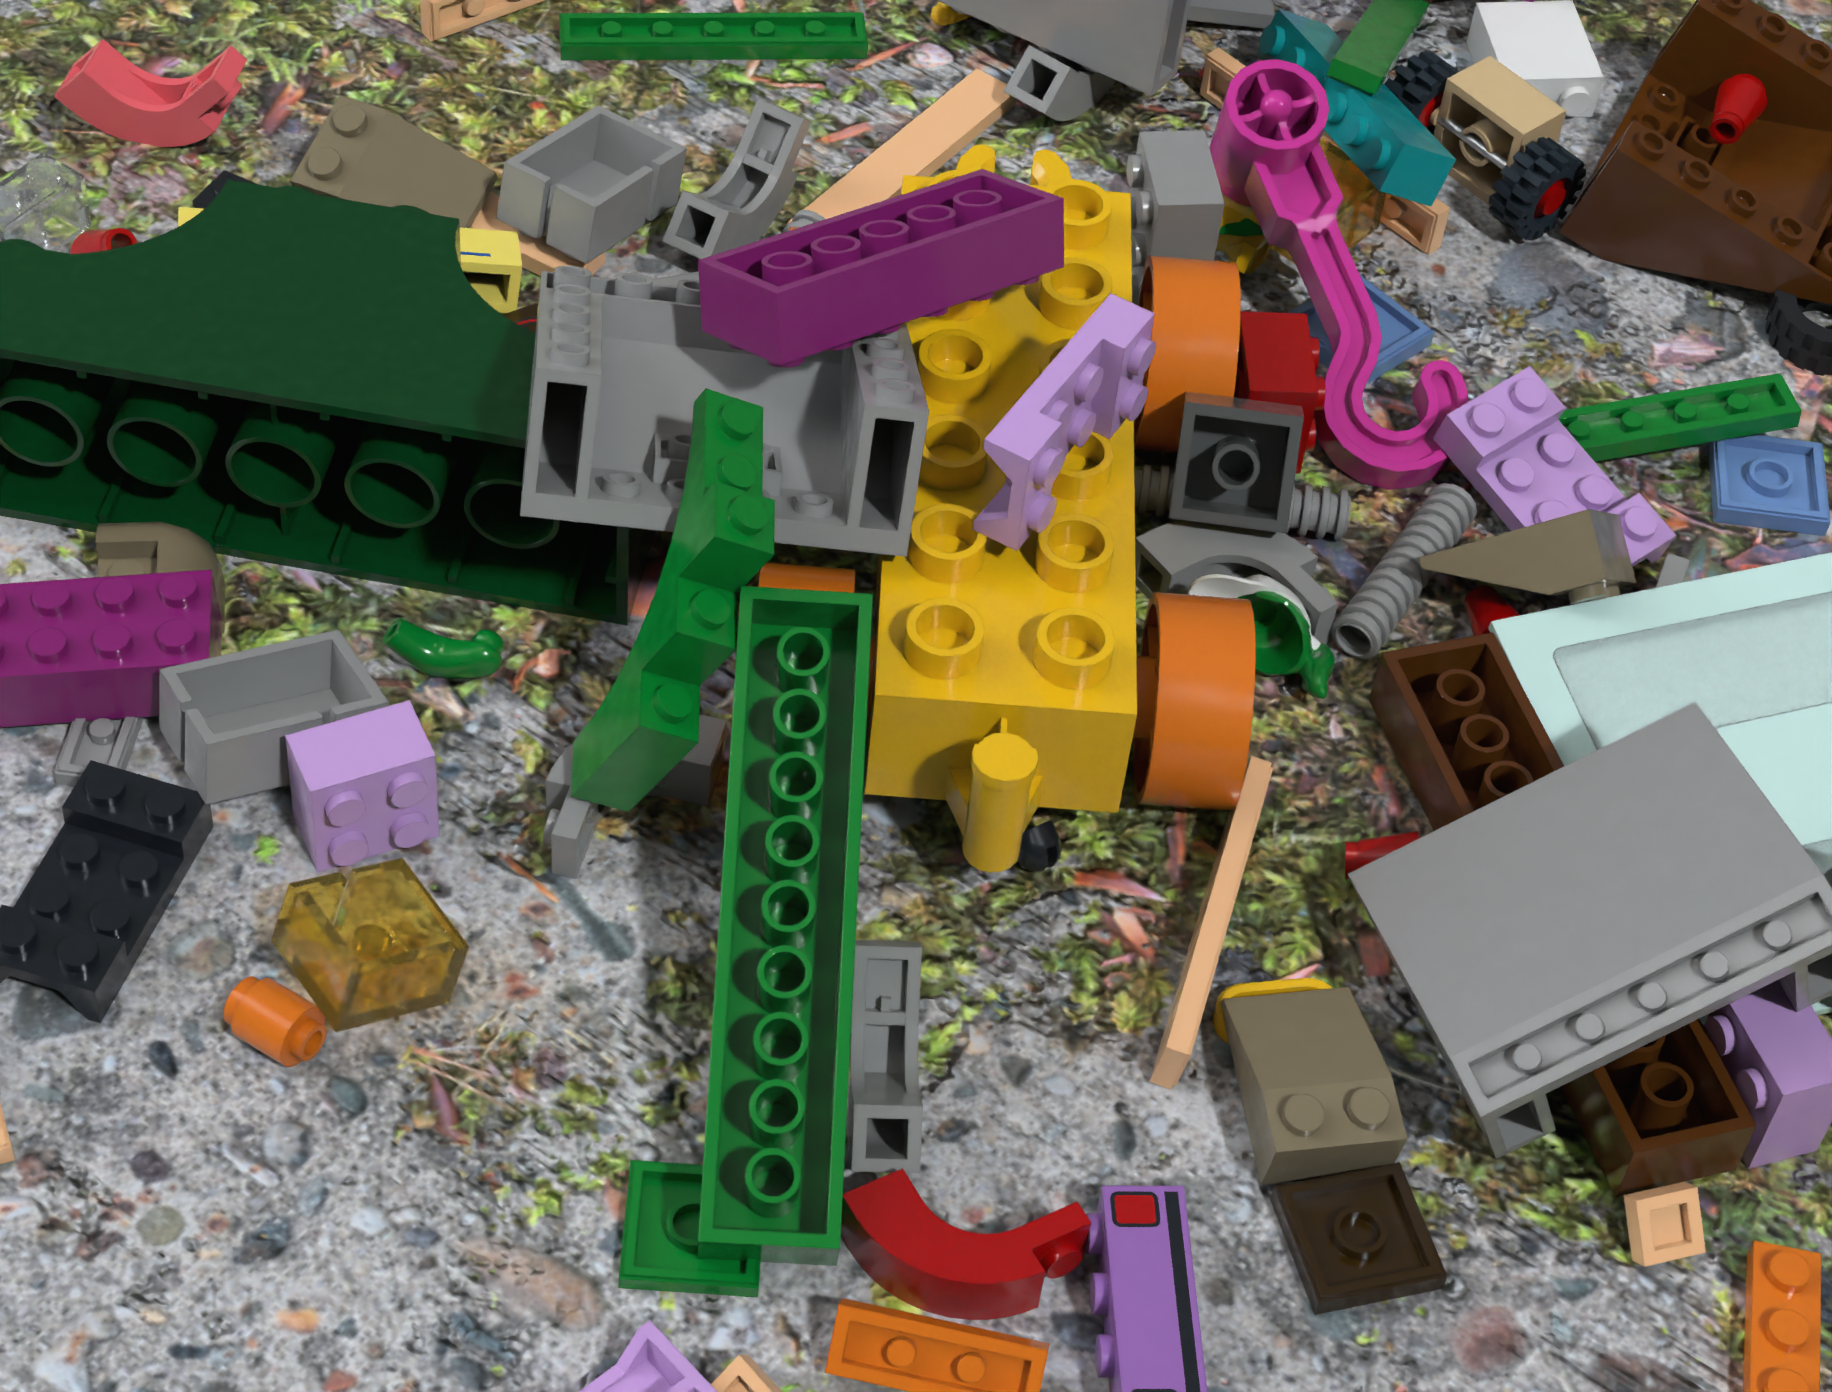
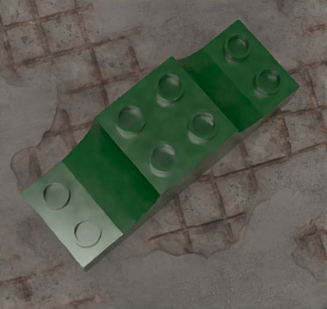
(297, 397)

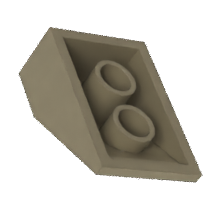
(389, 162)
(1565, 557)
(1312, 1085)

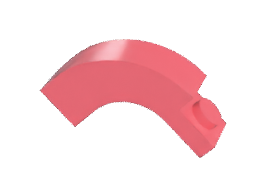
(146, 107)

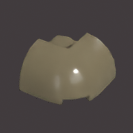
(155, 548)

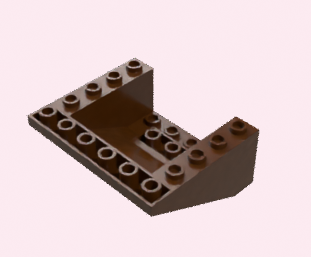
(1712, 209)

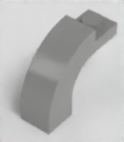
(1056, 85)
(749, 191)
(1185, 550)
(574, 820)
(883, 1061)

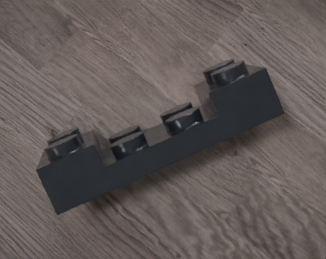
(102, 885)

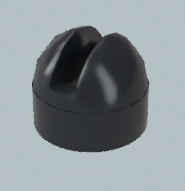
(1040, 847)

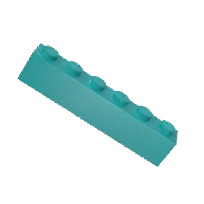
(1371, 129)

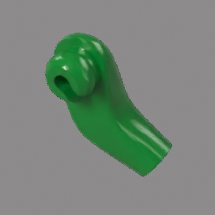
(445, 656)

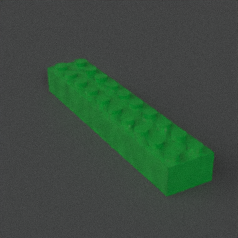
(787, 929)

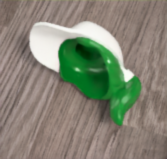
(1281, 628)

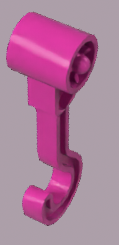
(1273, 162)

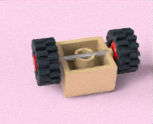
(1498, 134)

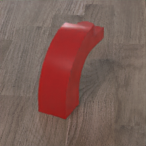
(951, 1268)

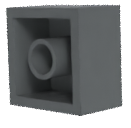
(1236, 462)

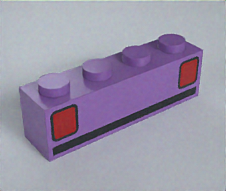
(1145, 1291)

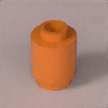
(275, 1020)

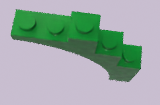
(692, 622)

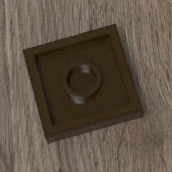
(1358, 1238)

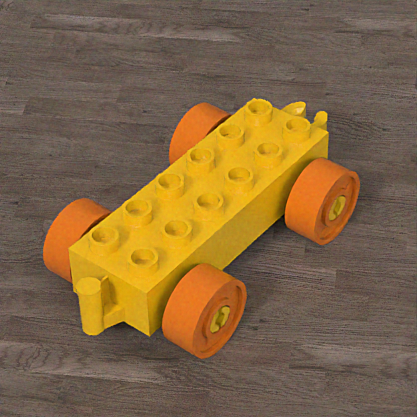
(1020, 668)

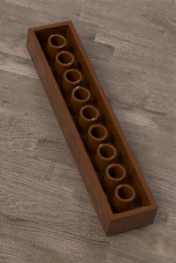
(1472, 739)

